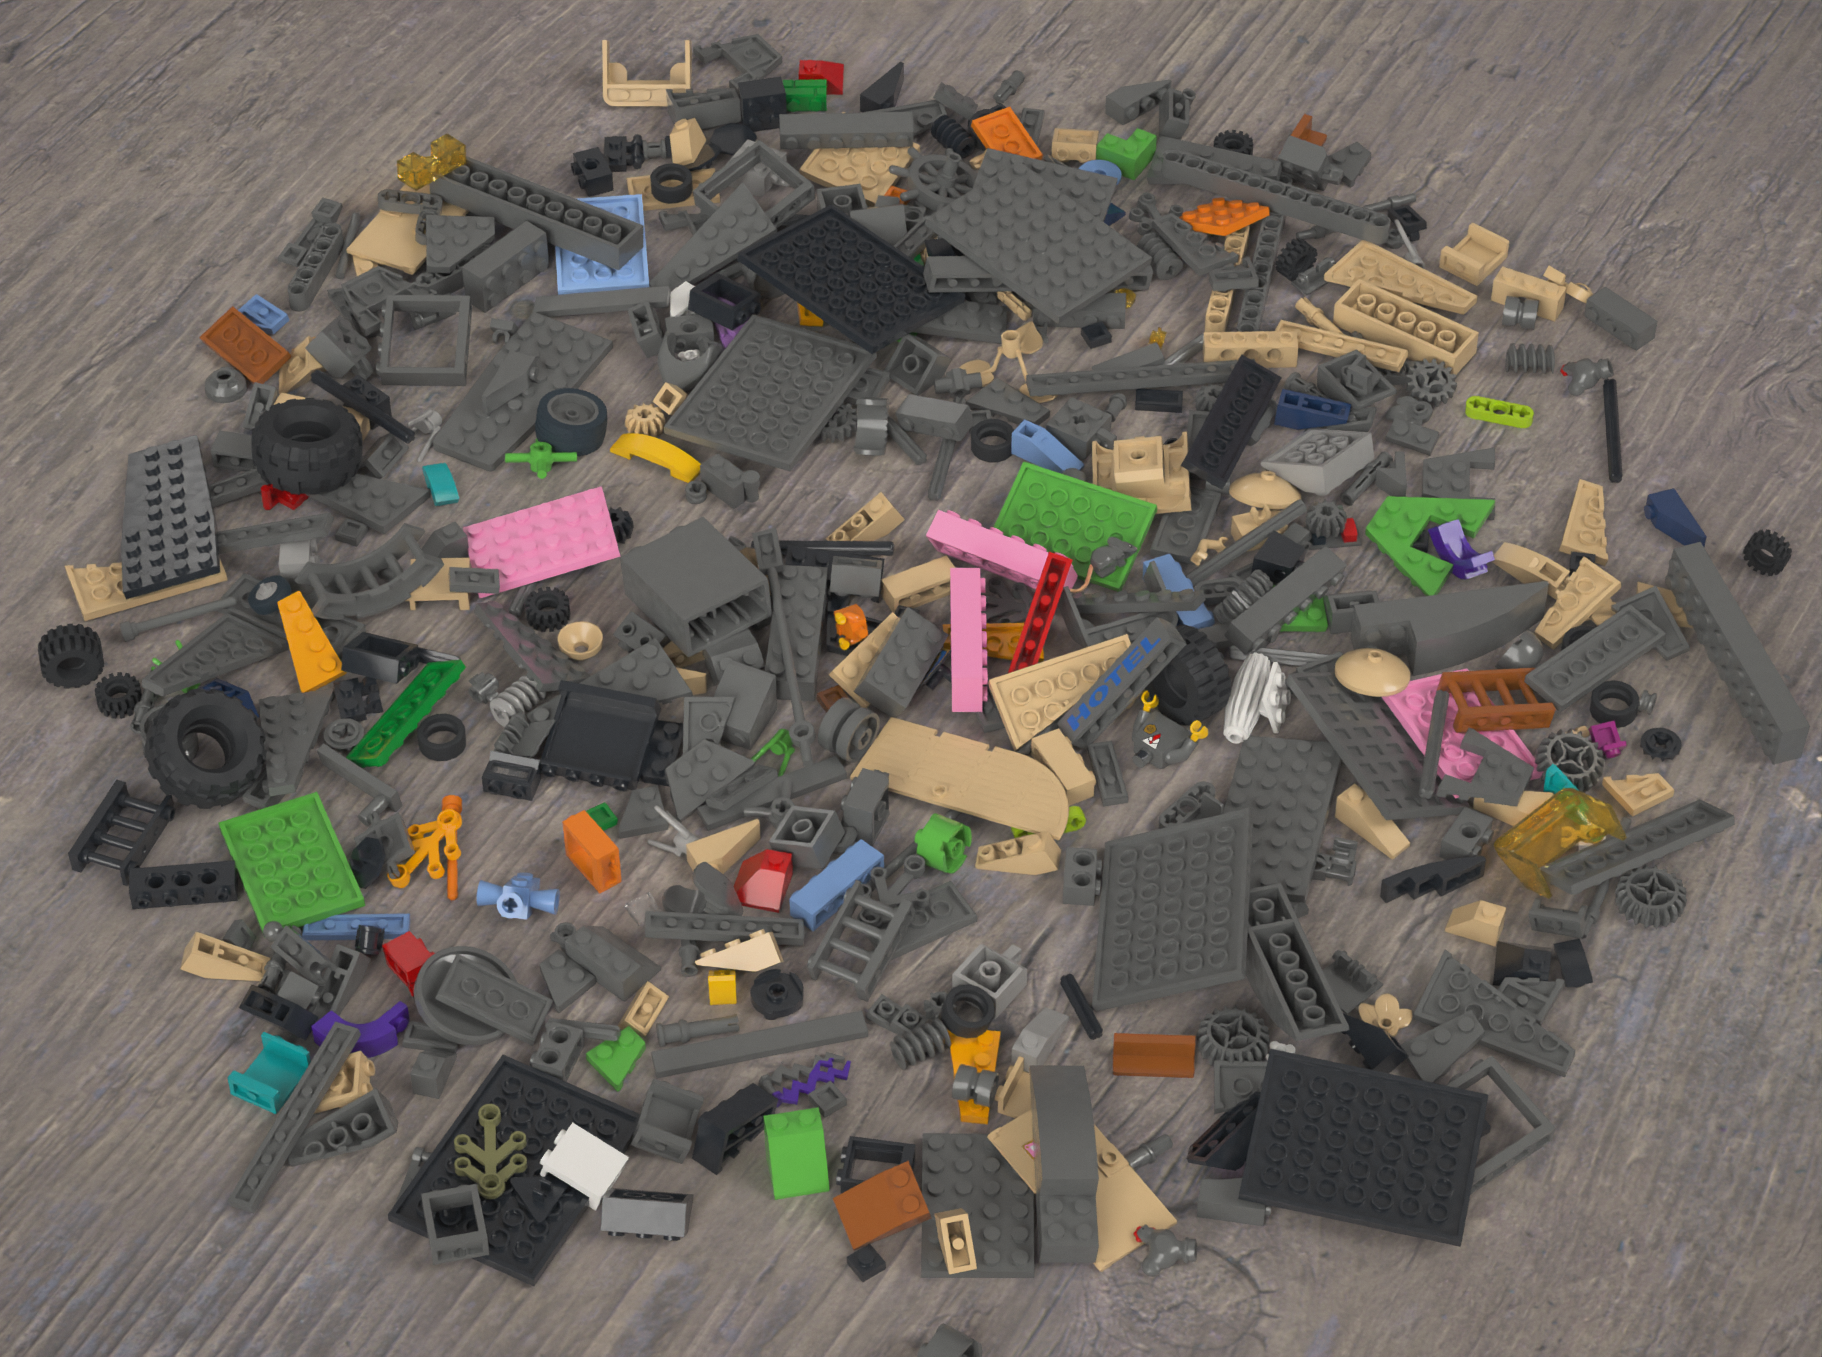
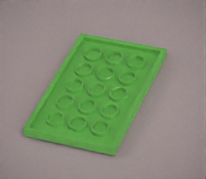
(1074, 519)
(291, 863)

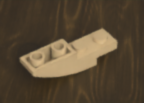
(1531, 567)

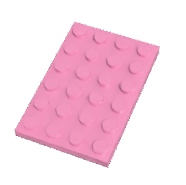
(544, 540)
(1414, 712)

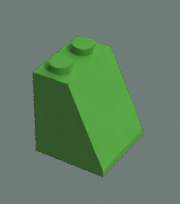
(796, 1153)

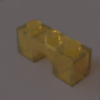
(419, 171)

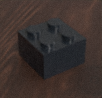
(762, 103)

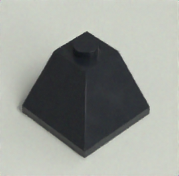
(1521, 962)

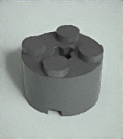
(950, 1343)

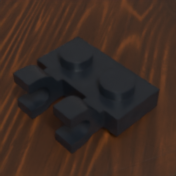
(350, 699)

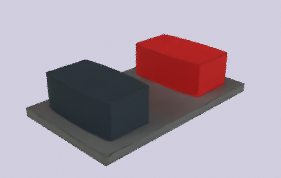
(1348, 538)

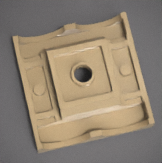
(1137, 471)

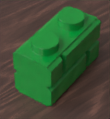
(806, 95)

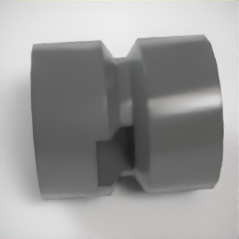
(1520, 312)
(975, 1085)

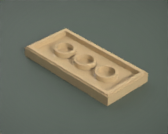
(642, 186)

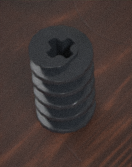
(953, 136)

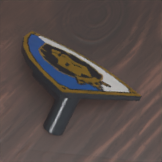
(937, 670)

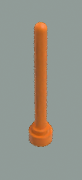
(452, 802)

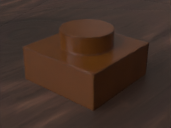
(830, 696)

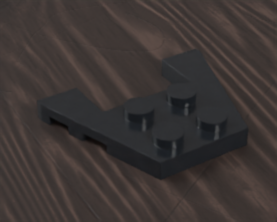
(838, 602)

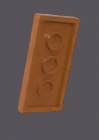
(245, 346)

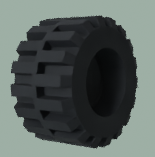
(70, 656)

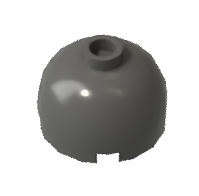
(1523, 653)

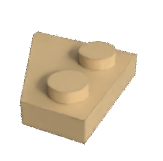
(1639, 792)

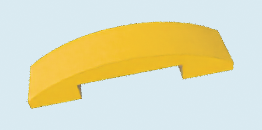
(660, 452)

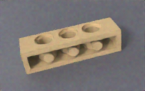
(1268, 348)

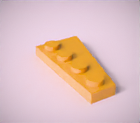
(309, 647)

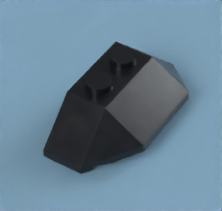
(1228, 1139)

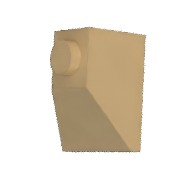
(298, 368)

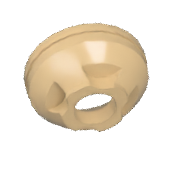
(580, 634)

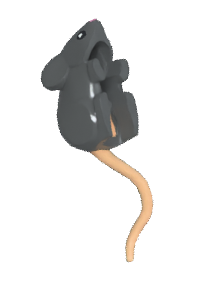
(1106, 558)

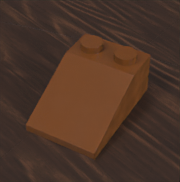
(882, 1206)

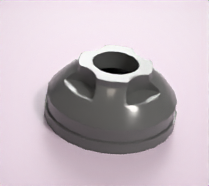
(225, 390)

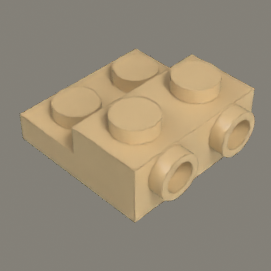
(1074, 145)
(350, 1082)

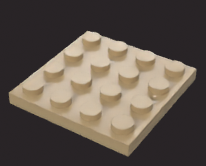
(857, 166)

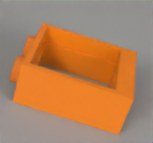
(592, 851)

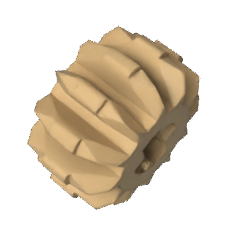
(645, 420)

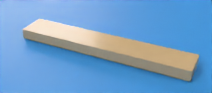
(1338, 344)

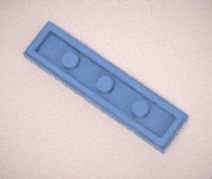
(345, 926)

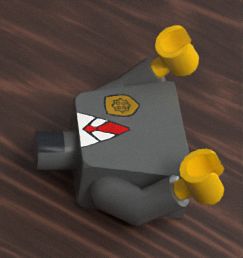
(1160, 739)

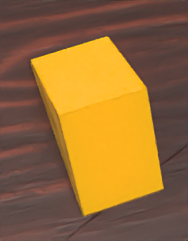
(722, 986)

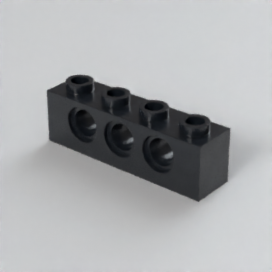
(183, 884)

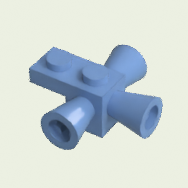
(518, 896)

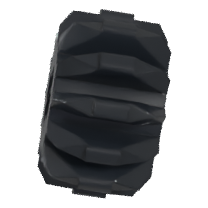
(621, 523)

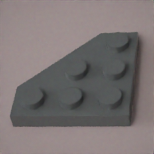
(455, 239)

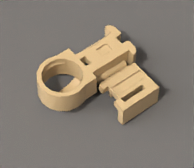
(1572, 288)

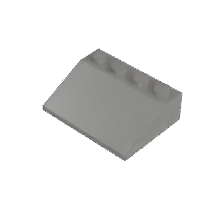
(1321, 459)

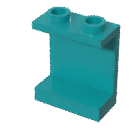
(272, 1074)

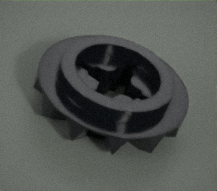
(1662, 737)

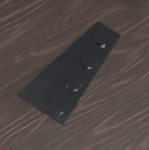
(822, 558)

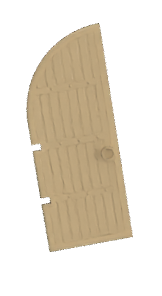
(968, 777)

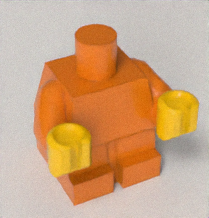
(851, 624)

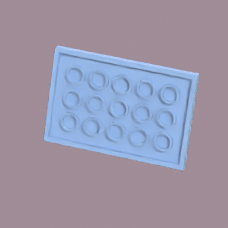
(584, 275)

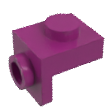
(1607, 738)

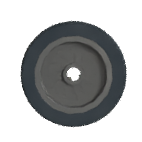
(571, 421)

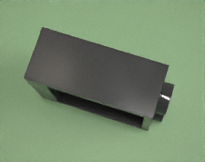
(470, 1244)

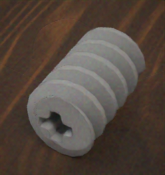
(515, 699)

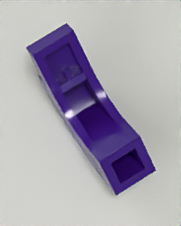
(1455, 549)
(375, 1036)

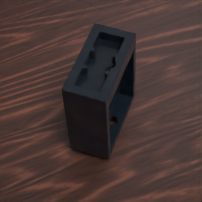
(705, 302)
(380, 657)
(871, 1150)

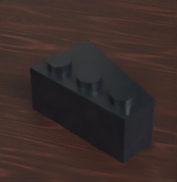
(731, 1125)

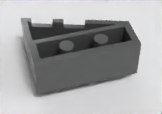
(709, 109)

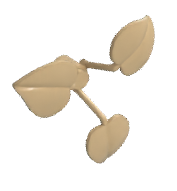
(1014, 342)

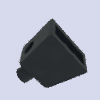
(1278, 557)

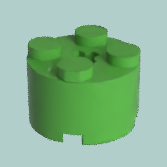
(943, 843)

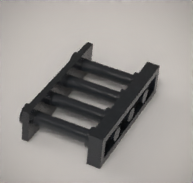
(108, 815)

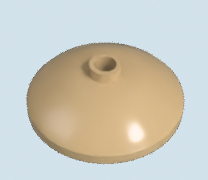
(1263, 489)
(1372, 672)

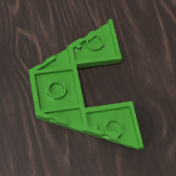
(1403, 519)

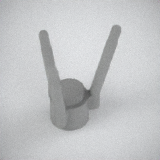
(1412, 256)
(427, 423)
(681, 839)

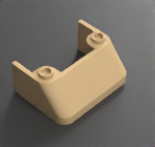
(624, 92)

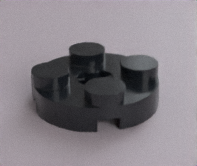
(777, 1006)

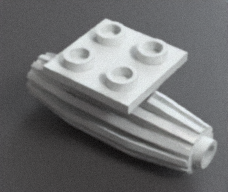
(1255, 693)

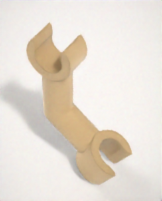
(1206, 544)

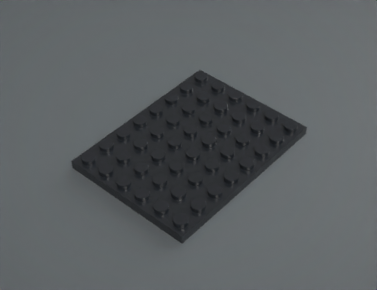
(849, 278)
(540, 1109)
(1364, 1147)

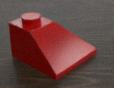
(823, 70)
(764, 880)

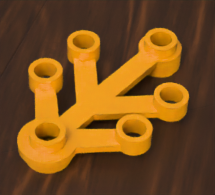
(446, 825)

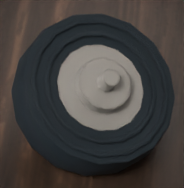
(267, 593)

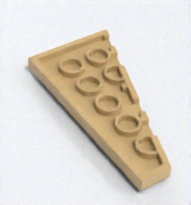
(101, 589)

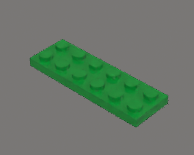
(405, 713)

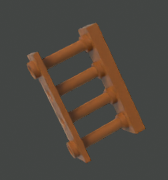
(1499, 717)

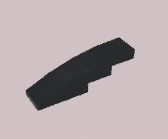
(1439, 876)

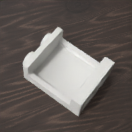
(584, 1163)

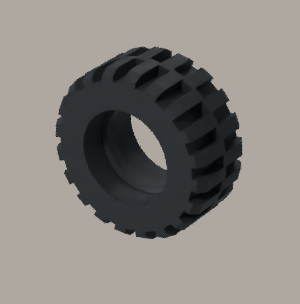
(1194, 681)

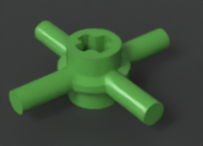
(541, 458)

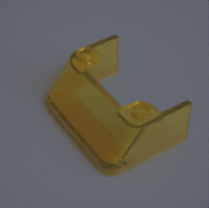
(1552, 832)

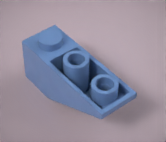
(1042, 448)

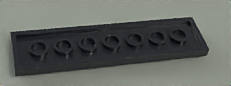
(1231, 422)

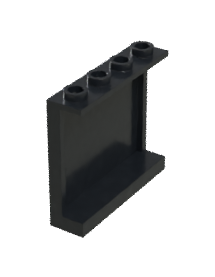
(600, 736)

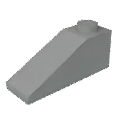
(1039, 1038)

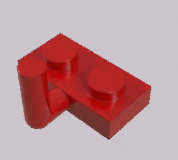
(273, 496)

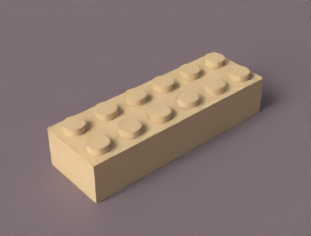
(1404, 325)

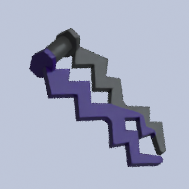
(813, 1074)

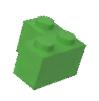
(1130, 154)

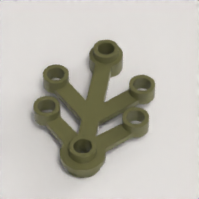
(490, 1157)

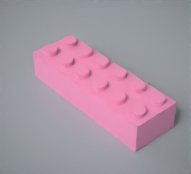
(990, 549)
(968, 640)

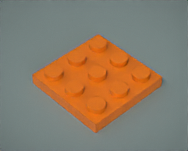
(1224, 216)

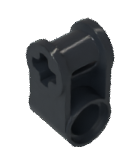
(369, 939)

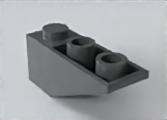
(1134, 100)

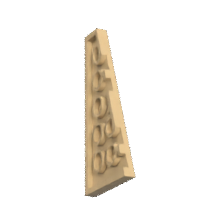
(1400, 278)
(1045, 691)

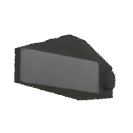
(347, 1130)

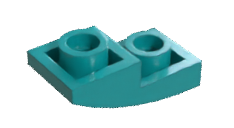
(441, 484)

